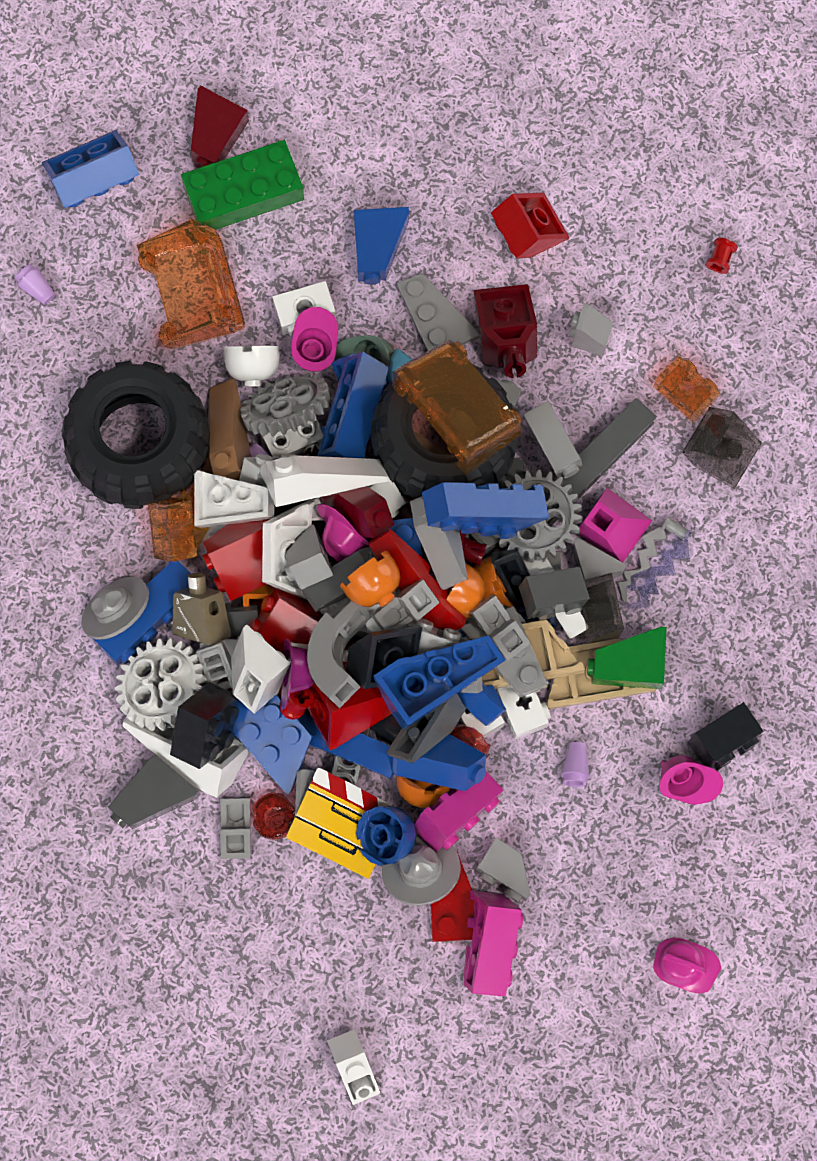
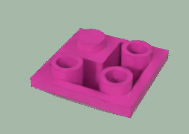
(613, 525)

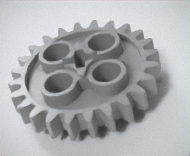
(286, 404)
(547, 538)

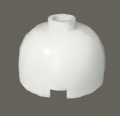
(252, 363)

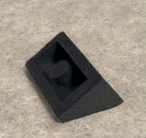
(511, 571)

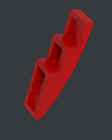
(413, 568)

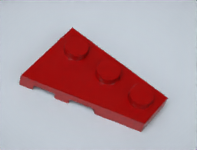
(452, 912)

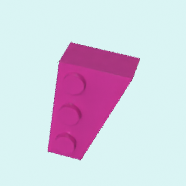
(456, 812)
(493, 943)

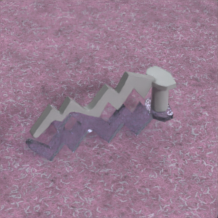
(680, 551)

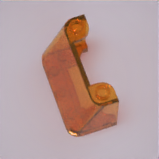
(192, 284)
(458, 404)

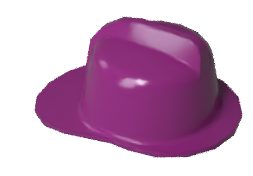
(298, 673)

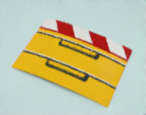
(330, 821)

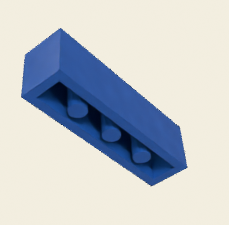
(353, 407)
(158, 610)

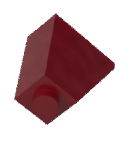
(215, 127)
(363, 510)

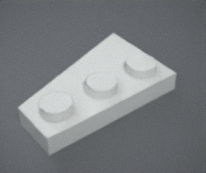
(229, 501)

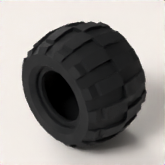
(412, 465)
(144, 477)

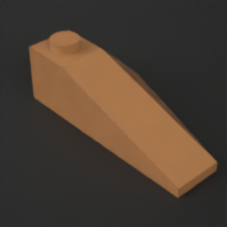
(228, 434)

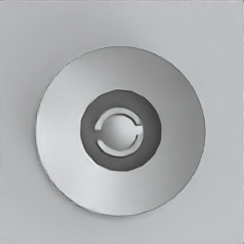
(115, 608)
(422, 875)

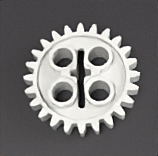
(159, 683)

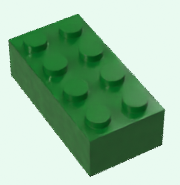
(243, 186)

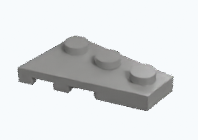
(434, 314)
(522, 670)

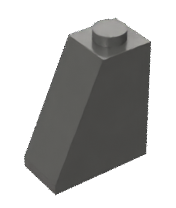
(151, 794)

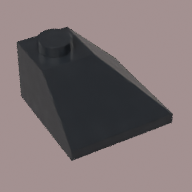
(380, 650)

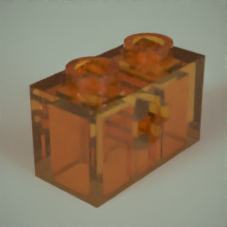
(694, 401)
(172, 529)

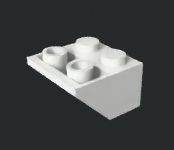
(256, 670)

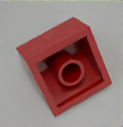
(529, 224)

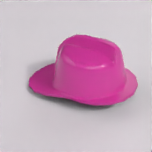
(314, 339)
(339, 535)
(689, 781)
(686, 965)

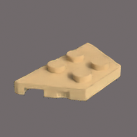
(550, 652)
(578, 689)

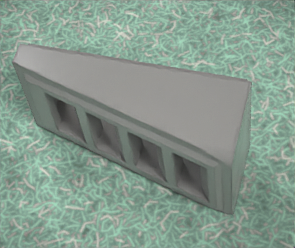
(208, 666)

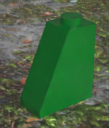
(631, 662)

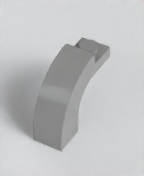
(327, 650)

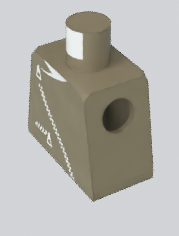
(200, 612)

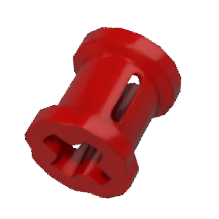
(721, 255)
(297, 704)

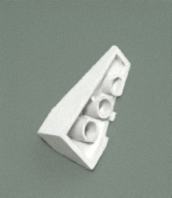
(310, 477)
(212, 777)

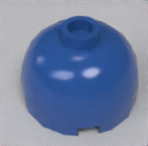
(386, 835)

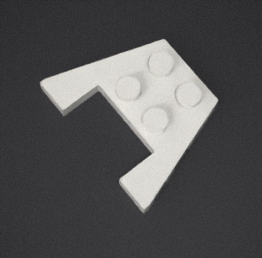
(278, 537)

